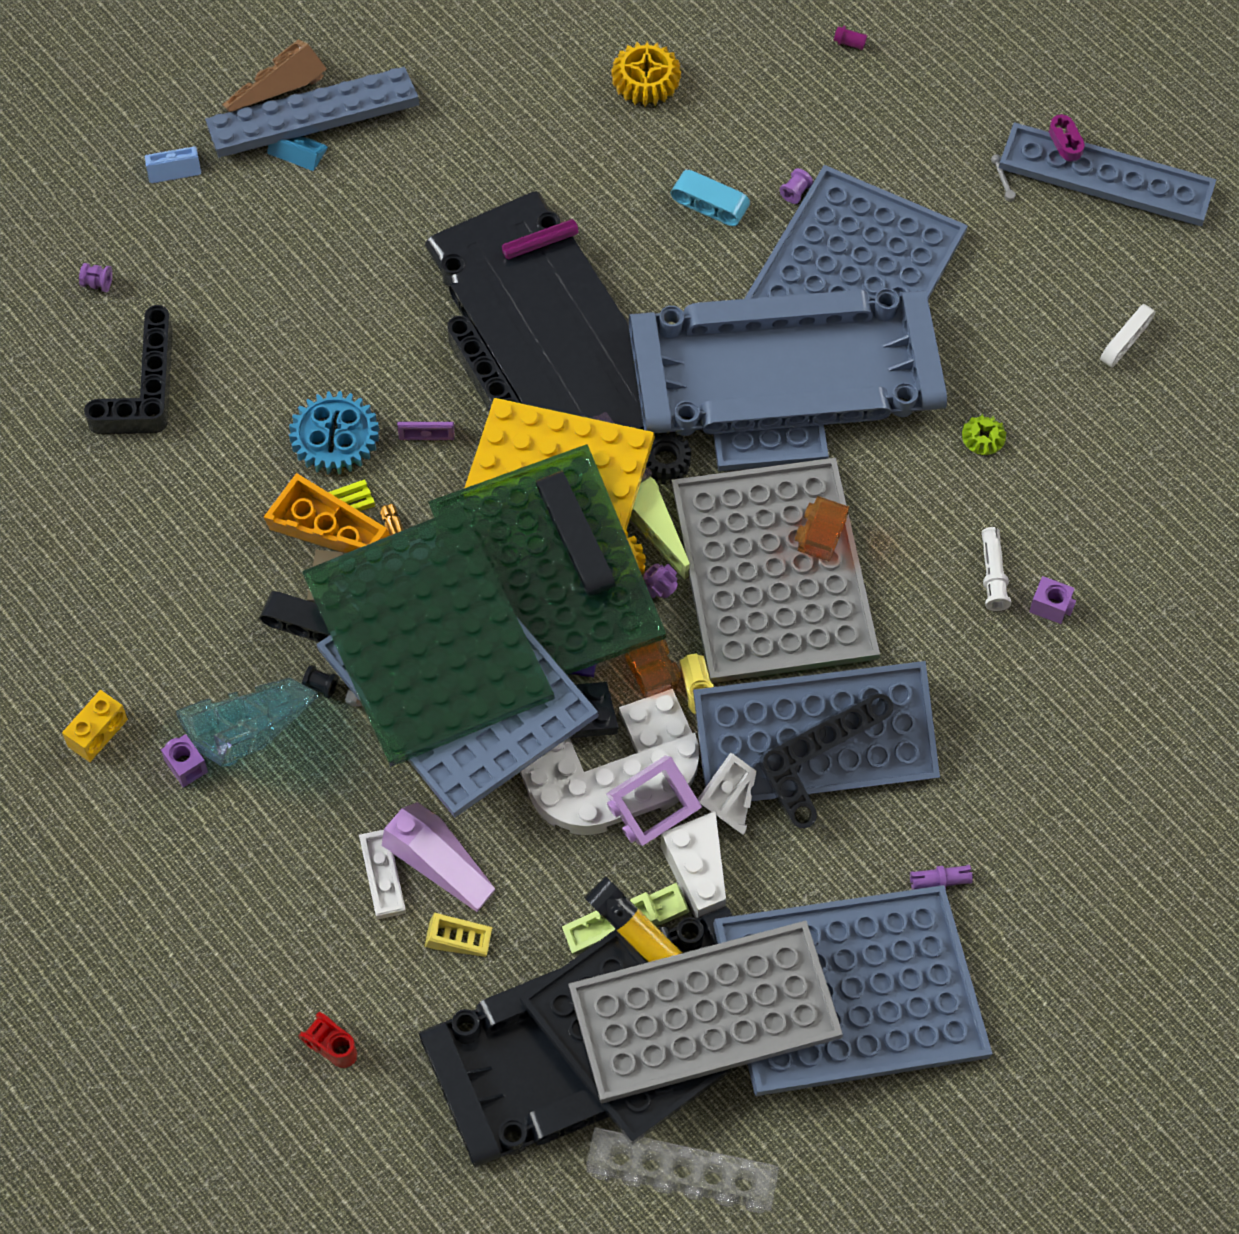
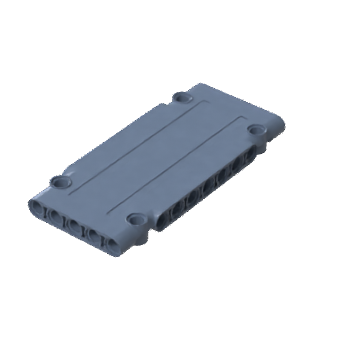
(786, 361)

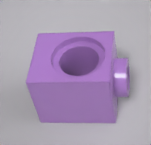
(1045, 608)
(188, 770)

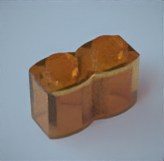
(822, 528)
(653, 668)

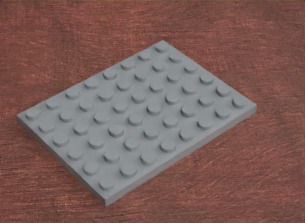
(752, 591)

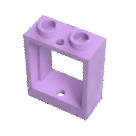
(678, 784)

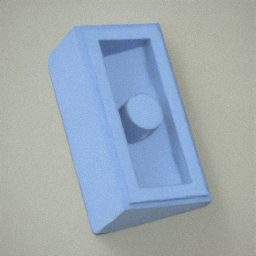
(172, 164)

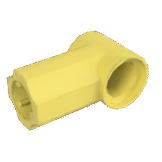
(694, 676)

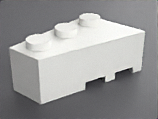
(697, 863)

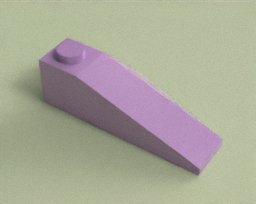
(434, 851)

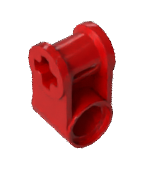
(326, 1037)

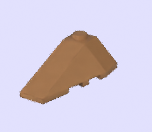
(292, 69)

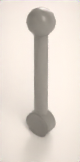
(1009, 194)

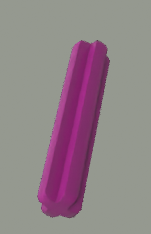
(540, 239)

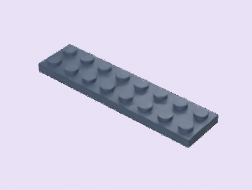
(312, 111)
(1110, 175)

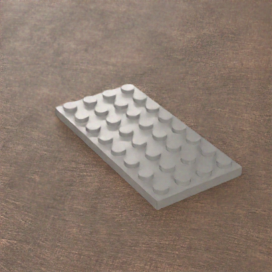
(704, 1011)

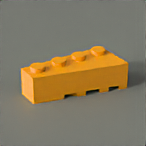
(321, 518)

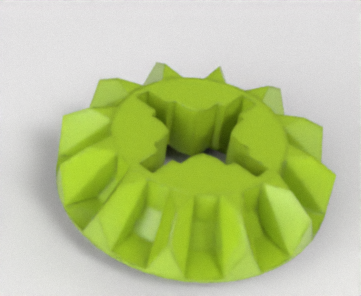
(983, 445)

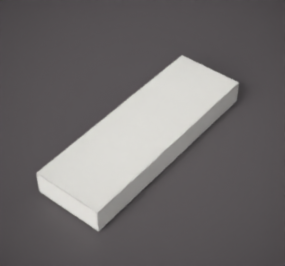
(382, 876)

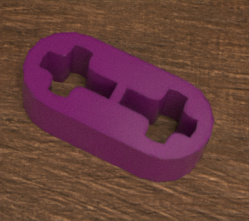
(1070, 136)

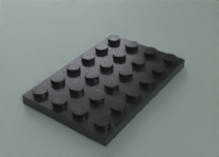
(555, 1014)

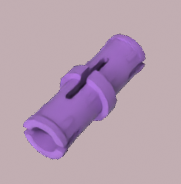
(941, 876)

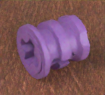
(95, 277)

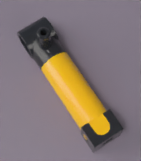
(630, 921)

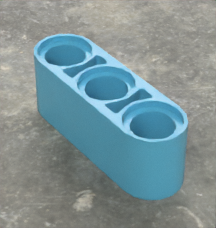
(710, 198)

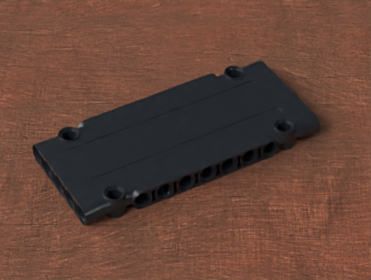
(541, 313)
(512, 1075)

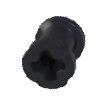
(320, 681)

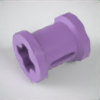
(796, 185)

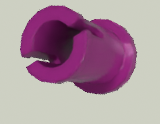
(850, 38)

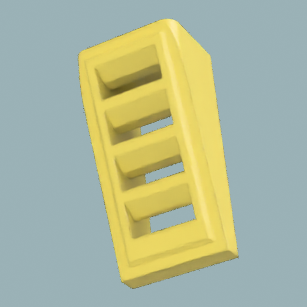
(450, 923)

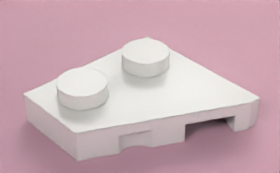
(730, 792)

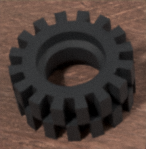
(676, 446)

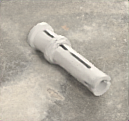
(995, 579)

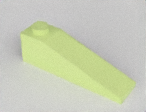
(656, 524)

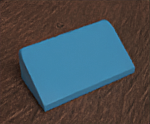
(299, 151)

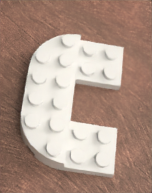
(579, 798)

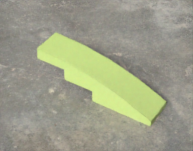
(657, 907)

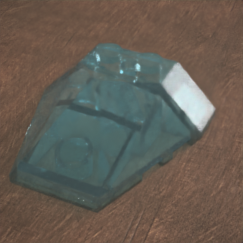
(246, 722)

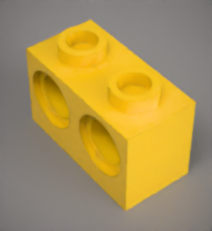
(95, 726)

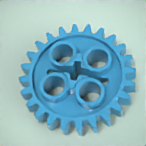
(359, 435)

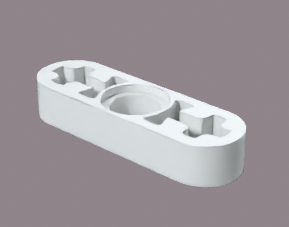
(1127, 335)

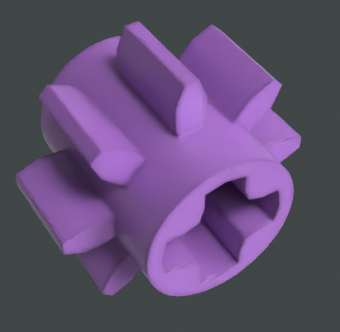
(660, 580)

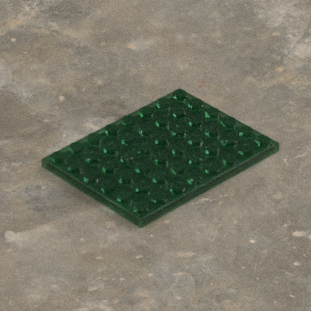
(539, 573)
(427, 636)

